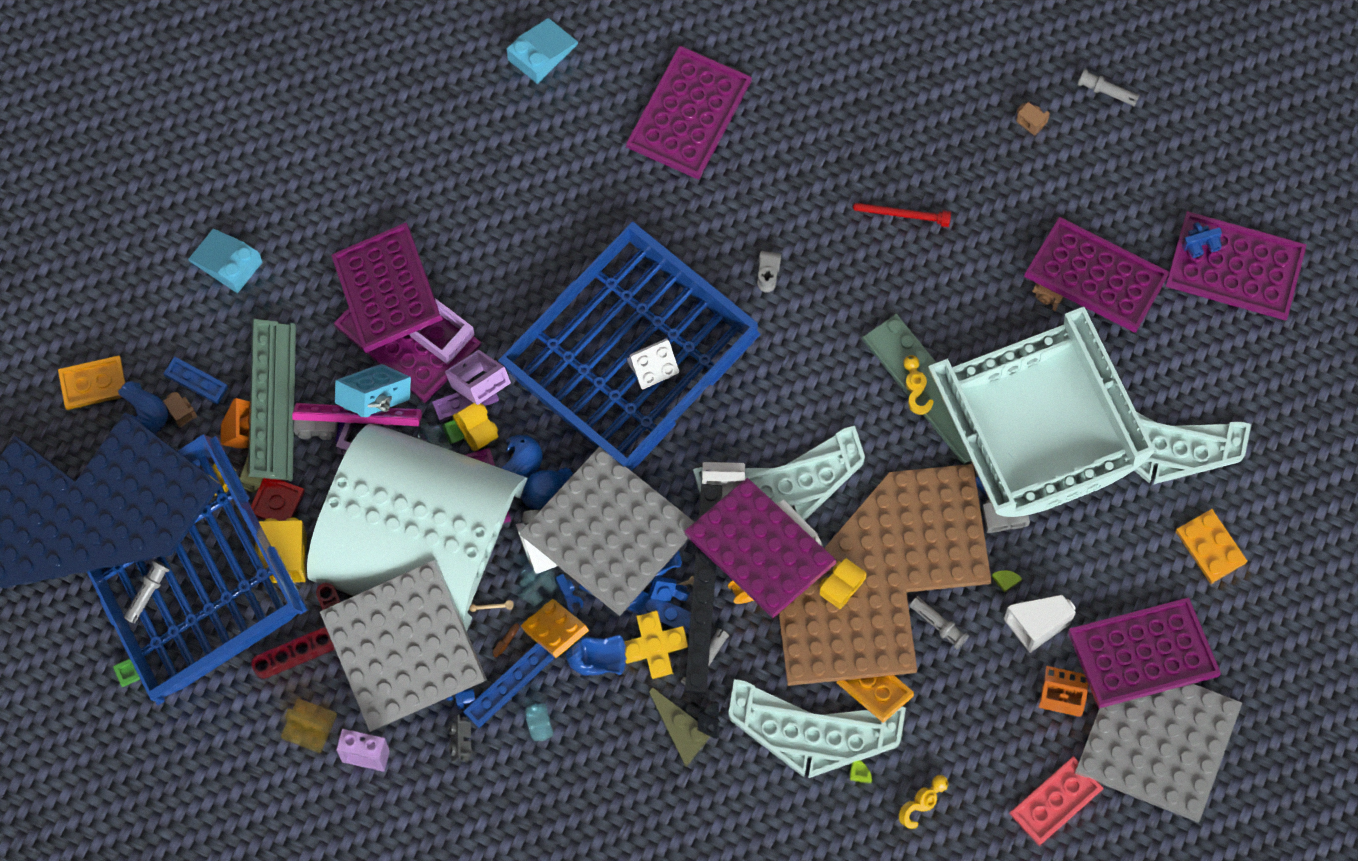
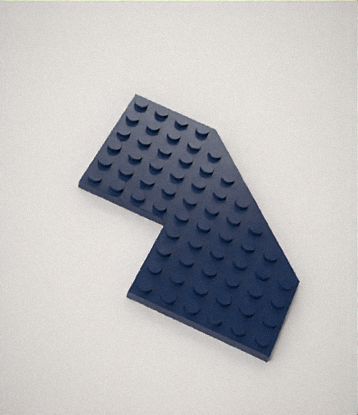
(122, 509)

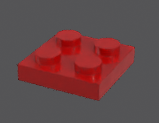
(276, 499)

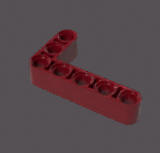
(291, 648)

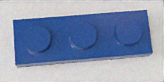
(196, 380)

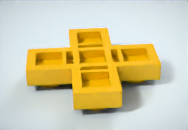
(655, 644)

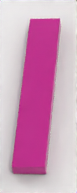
(337, 413)

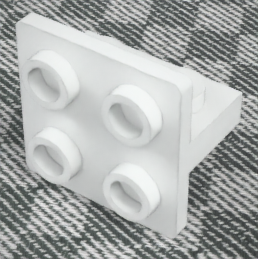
(653, 363)
(724, 474)

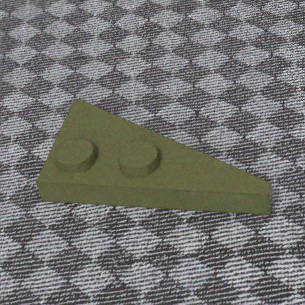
(680, 727)

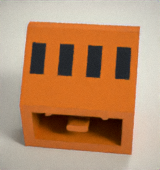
(1063, 691)

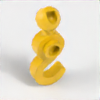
(916, 384)
(924, 801)

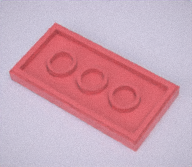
(1055, 802)

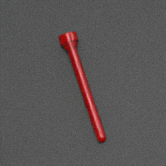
(941, 218)

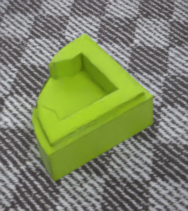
(1006, 579)
(860, 772)

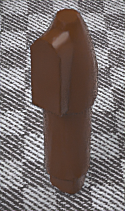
(503, 643)

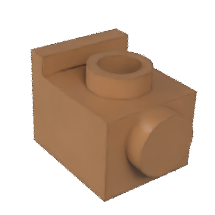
(1032, 118)
(1047, 296)
(179, 409)

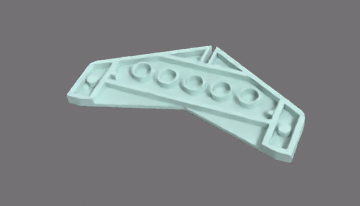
(1192, 448)
(812, 476)
(799, 735)

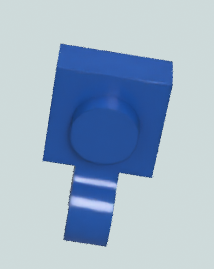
(566, 588)
(665, 588)

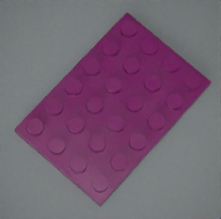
(689, 112)
(1247, 272)
(1097, 274)
(386, 287)
(411, 357)
(760, 547)
(1144, 652)

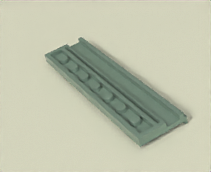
(891, 345)
(272, 400)

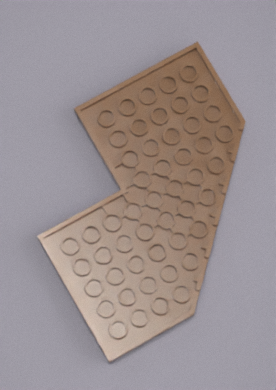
(909, 537)

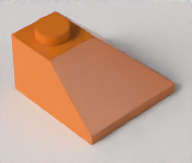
(236, 425)

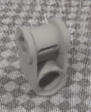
(768, 269)

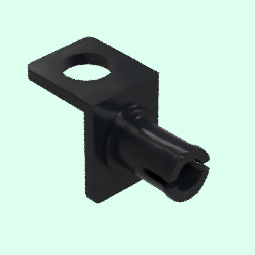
(706, 717)

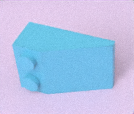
(540, 49)
(226, 259)

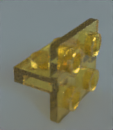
(308, 725)

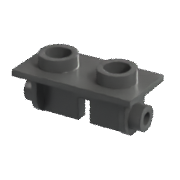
(459, 729)

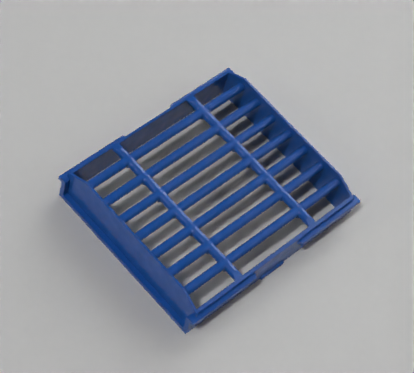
(692, 284)
(199, 452)

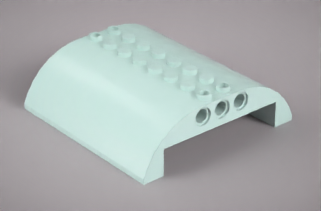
(1051, 409)
(405, 506)

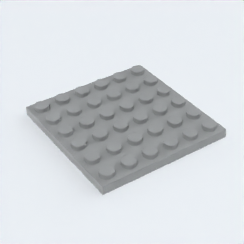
(608, 530)
(403, 645)
(1162, 747)

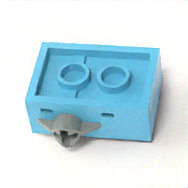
(372, 390)

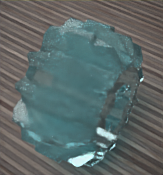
(539, 722)

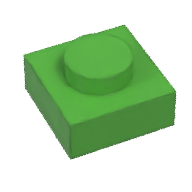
(452, 432)
(126, 673)

